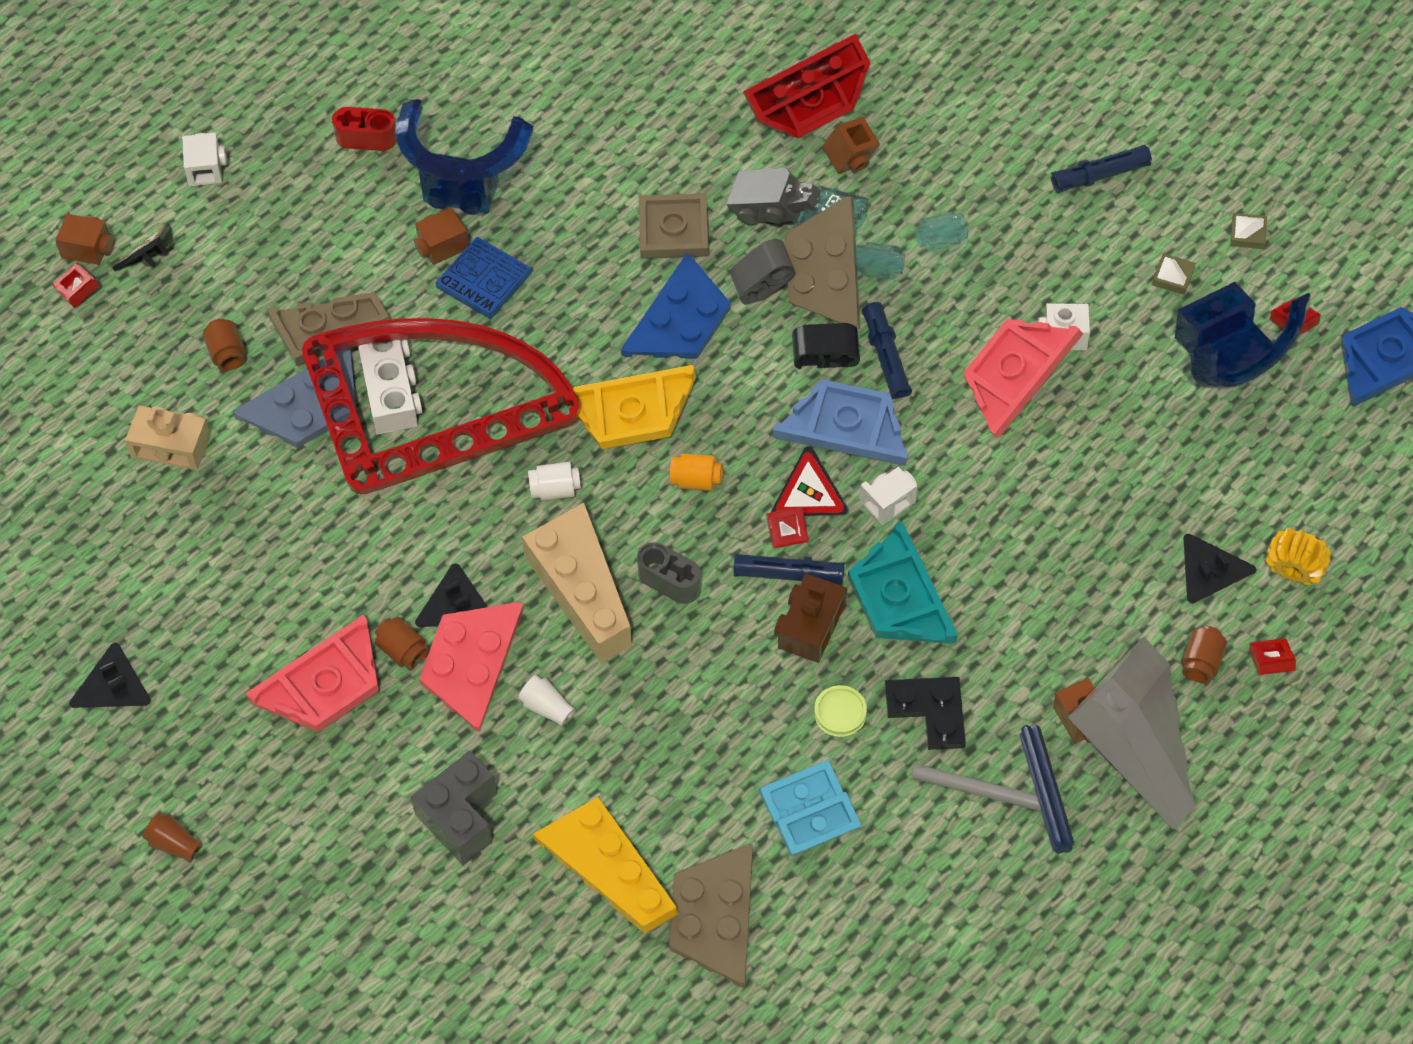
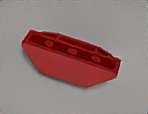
(812, 89)

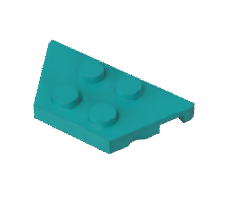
(899, 592)

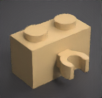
(168, 437)

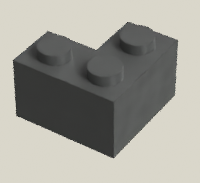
(450, 805)

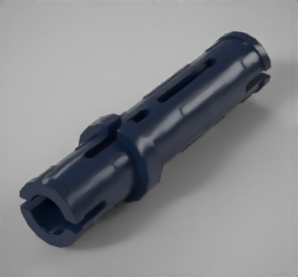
(1090, 171)
(882, 338)
(787, 568)

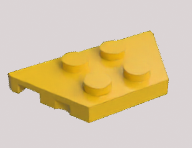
(634, 406)

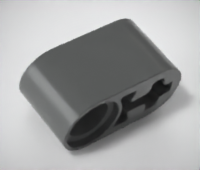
(762, 271)
(675, 578)

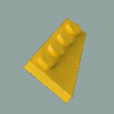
(608, 863)

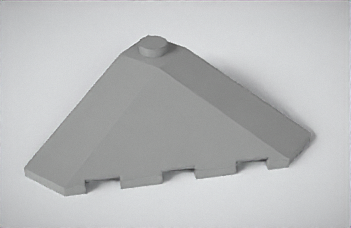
(1137, 730)

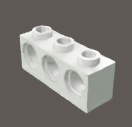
(393, 393)

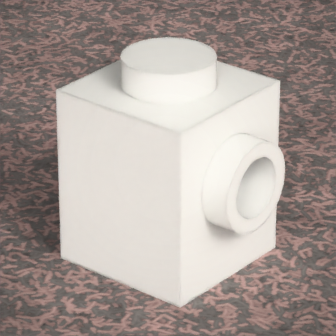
(203, 159)
(1069, 314)

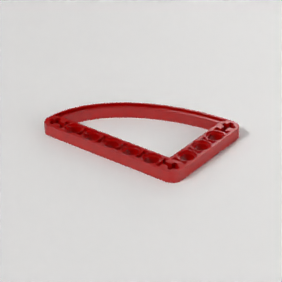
(477, 429)

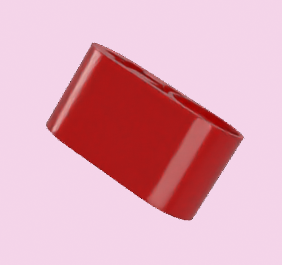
(364, 128)

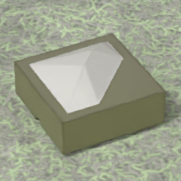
(1248, 231)
(1173, 274)

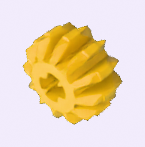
(1298, 556)

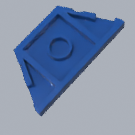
(680, 316)
(1378, 355)

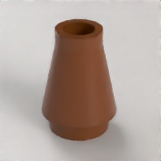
(171, 837)

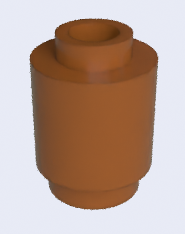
(224, 344)
(401, 642)
(1203, 654)

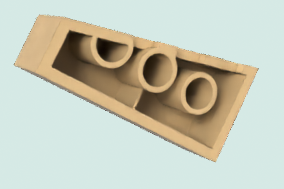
(577, 576)

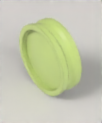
(840, 710)

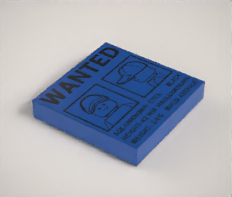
(483, 277)

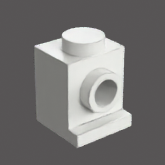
(889, 494)

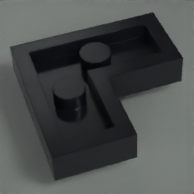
(935, 700)

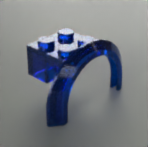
(456, 180)
(1226, 342)

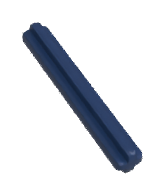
(1046, 789)

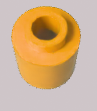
(696, 472)

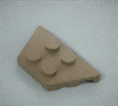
(826, 264)
(714, 913)

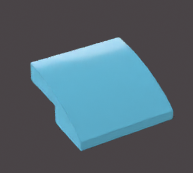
(815, 819)

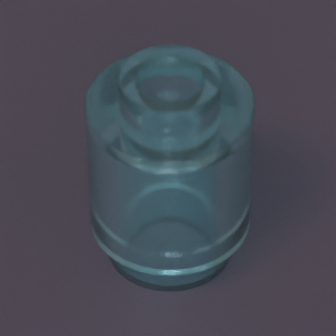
(941, 231)
(879, 260)

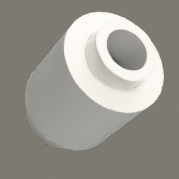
(554, 481)

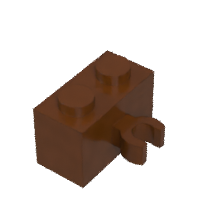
(811, 617)

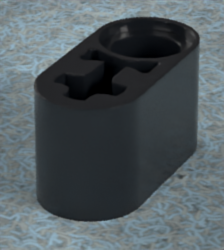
(826, 345)

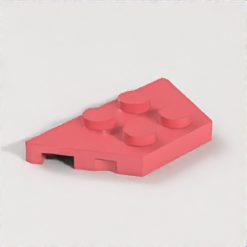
(1016, 367)
(470, 658)
(323, 680)

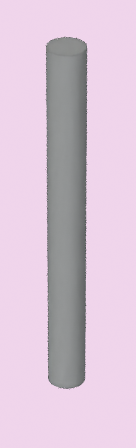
(976, 787)

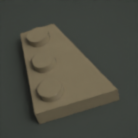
(305, 321)

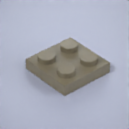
(673, 225)

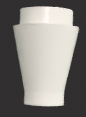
(545, 700)

